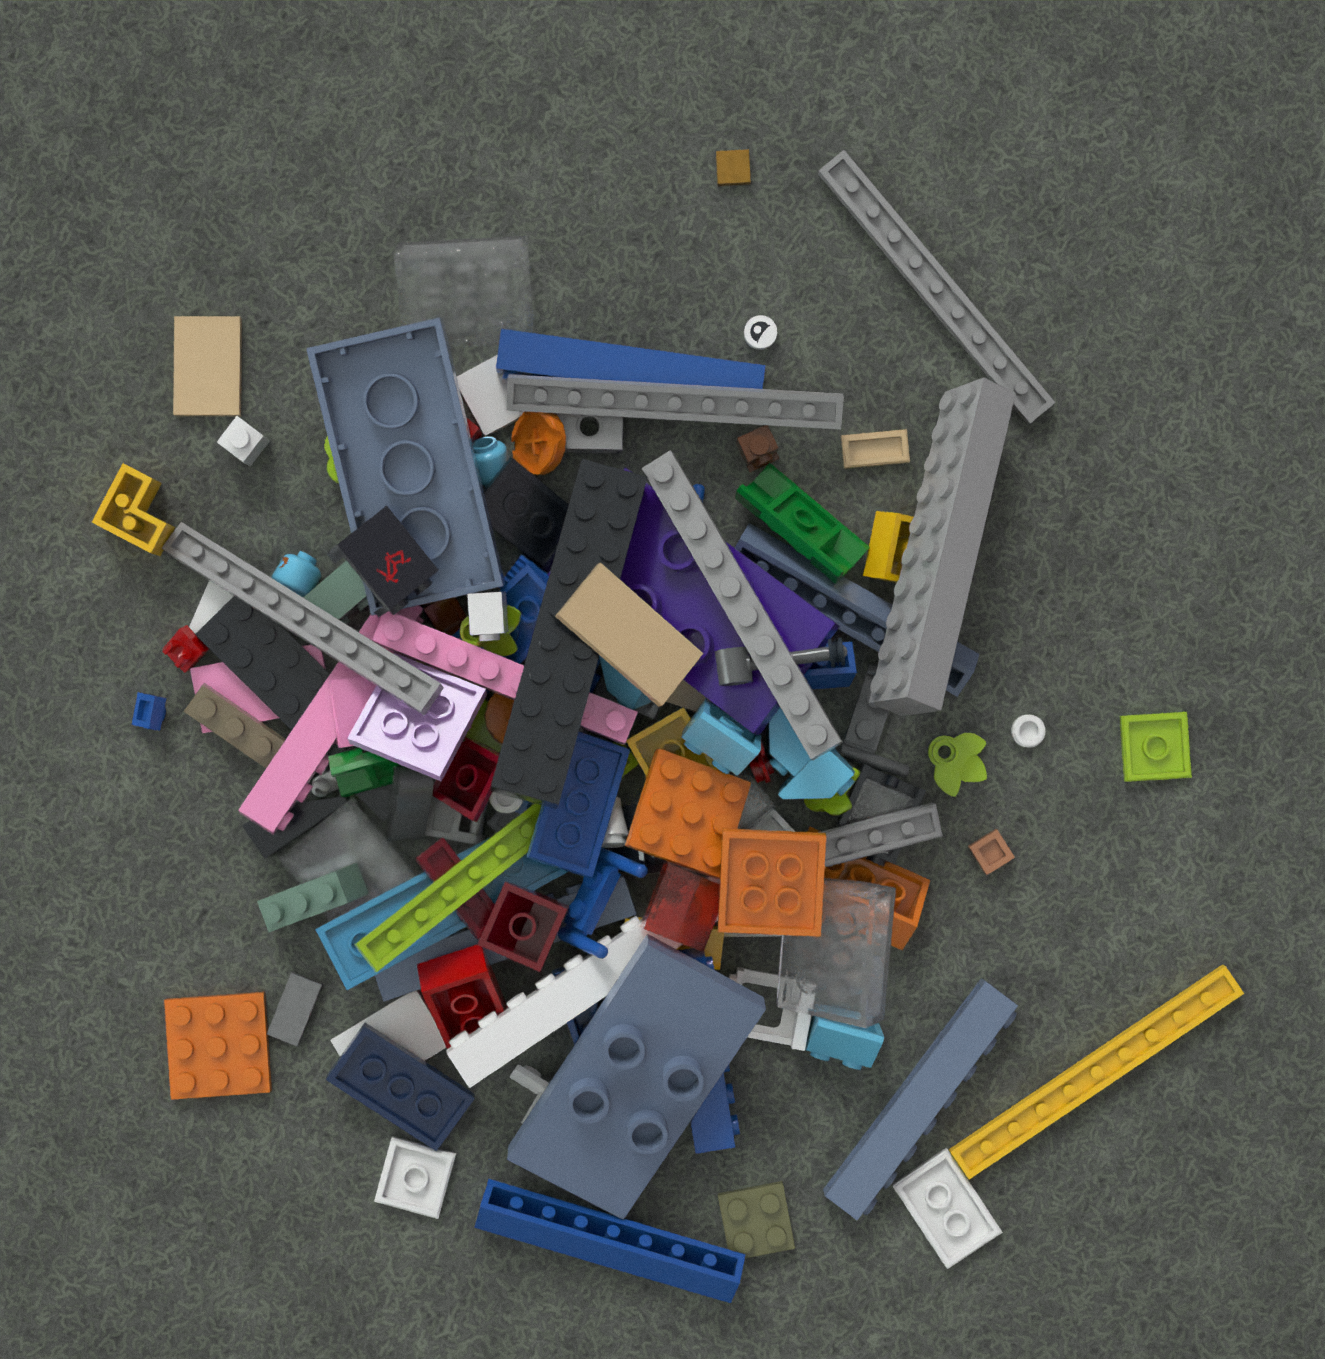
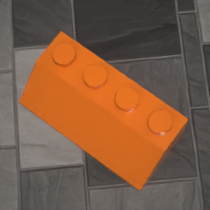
(909, 895)

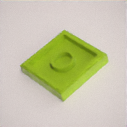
(1155, 746)

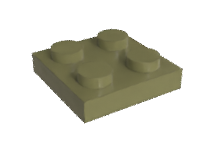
(756, 1220)

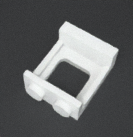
(793, 1025)

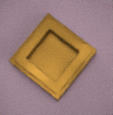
(733, 167)

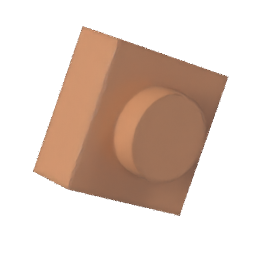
(991, 851)

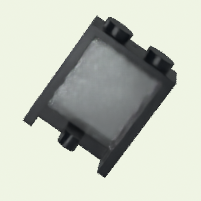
(879, 795)

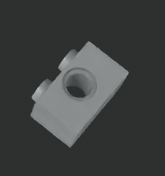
(607, 440)

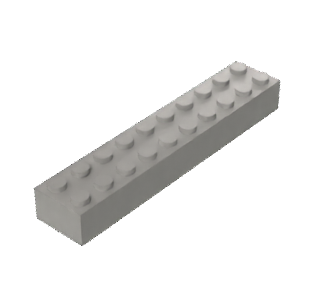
(942, 549)

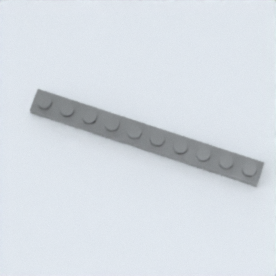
(934, 285)
(674, 401)
(742, 606)
(303, 619)

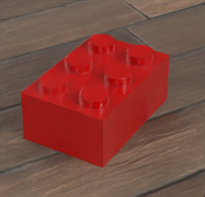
(460, 990)

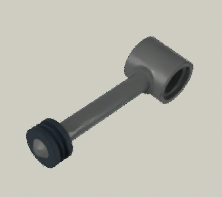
(736, 665)

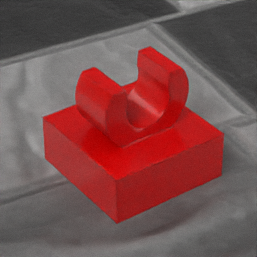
(185, 649)

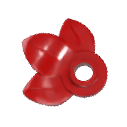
(761, 767)

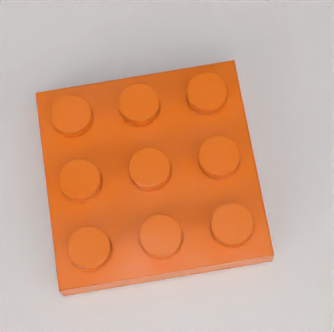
(685, 812)
(771, 882)
(218, 1045)

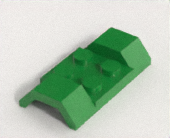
(802, 523)
(360, 771)

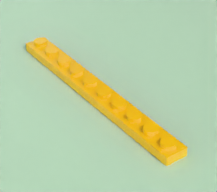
(1096, 1071)

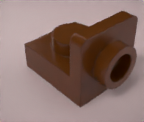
(445, 615)

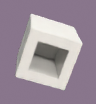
(243, 441)
(488, 615)

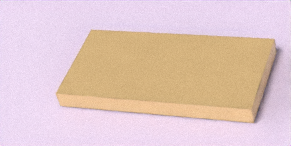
(629, 634)

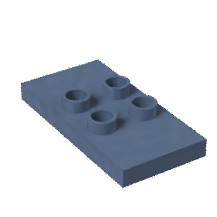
(408, 446)
(636, 1077)

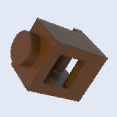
(758, 448)

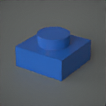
(149, 711)

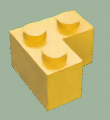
(126, 510)

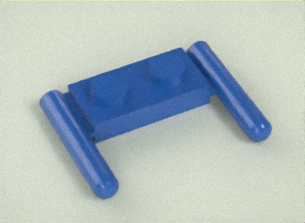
(592, 900)

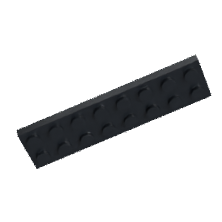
(275, 670)

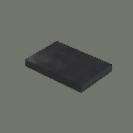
(526, 512)

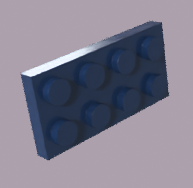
(400, 1086)

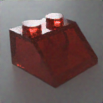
(682, 907)

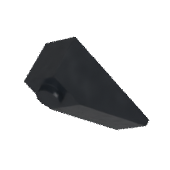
(305, 818)

